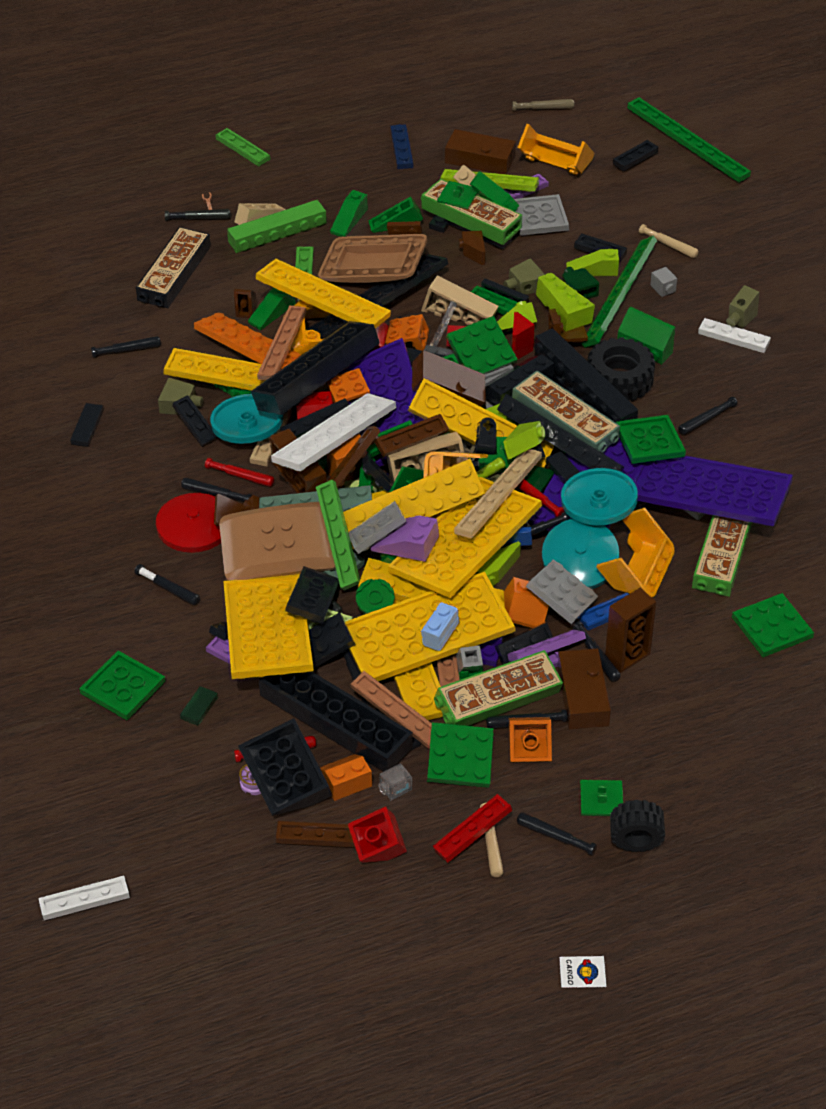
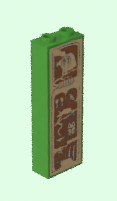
(493, 219)
(721, 555)
(498, 690)

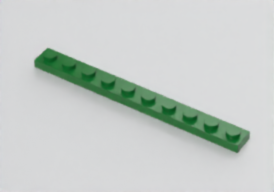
(689, 139)
(619, 291)

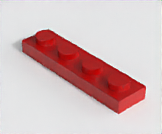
(472, 828)

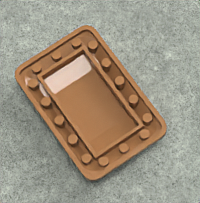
(372, 258)
(275, 541)

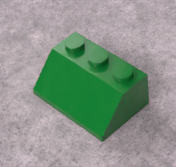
(650, 331)

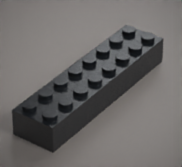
(315, 367)
(582, 379)
(339, 717)

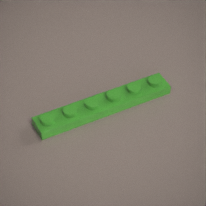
(338, 535)

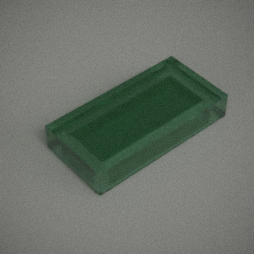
(199, 705)

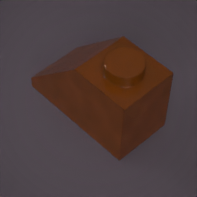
(473, 246)
(244, 303)

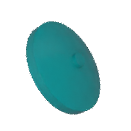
(240, 421)
(599, 496)
(580, 549)

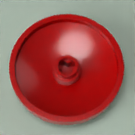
(188, 523)

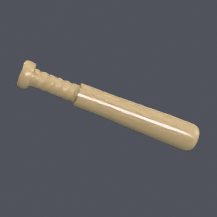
(673, 243)
(493, 852)

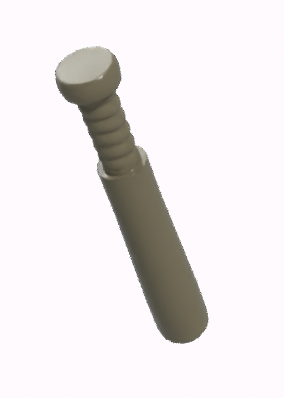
(549, 104)

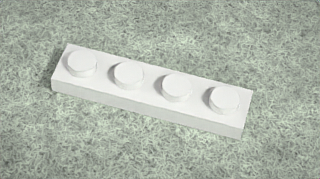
(734, 335)
(83, 898)

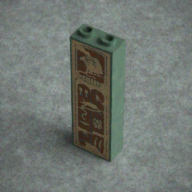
(567, 411)

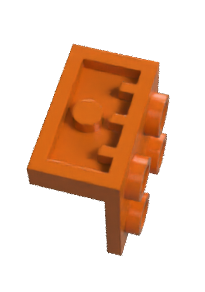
(410, 329)
(348, 386)

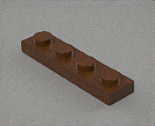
(411, 435)
(357, 452)
(314, 834)

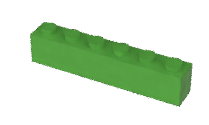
(276, 226)

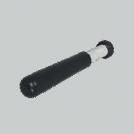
(181, 592)

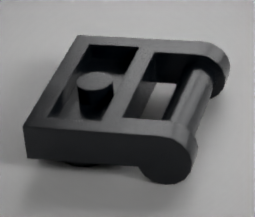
(370, 467)

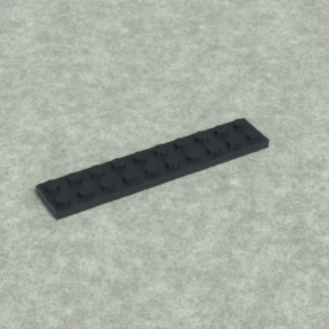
(386, 292)

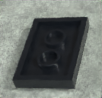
(329, 639)

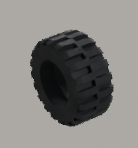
(628, 356)

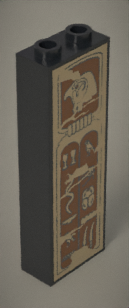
(173, 267)

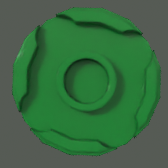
(374, 595)

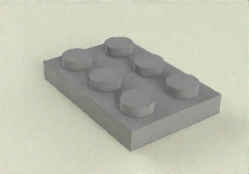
(377, 527)

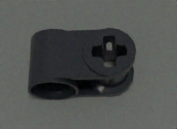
(485, 439)

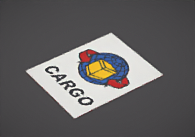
(582, 971)

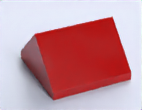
(522, 336)

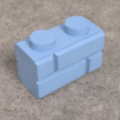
(440, 626)

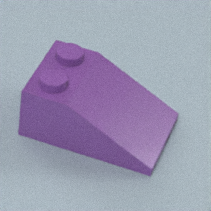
(411, 540)

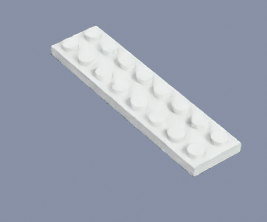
(333, 432)

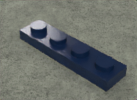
(401, 146)

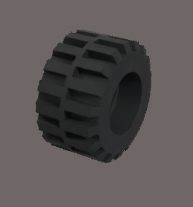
(637, 825)

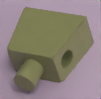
(524, 277)
(743, 307)
(174, 391)

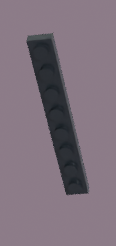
(558, 436)

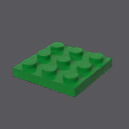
(482, 346)
(650, 439)
(772, 625)
(122, 685)
(460, 755)

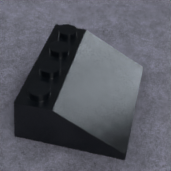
(285, 769)

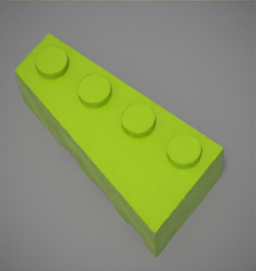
(569, 304)

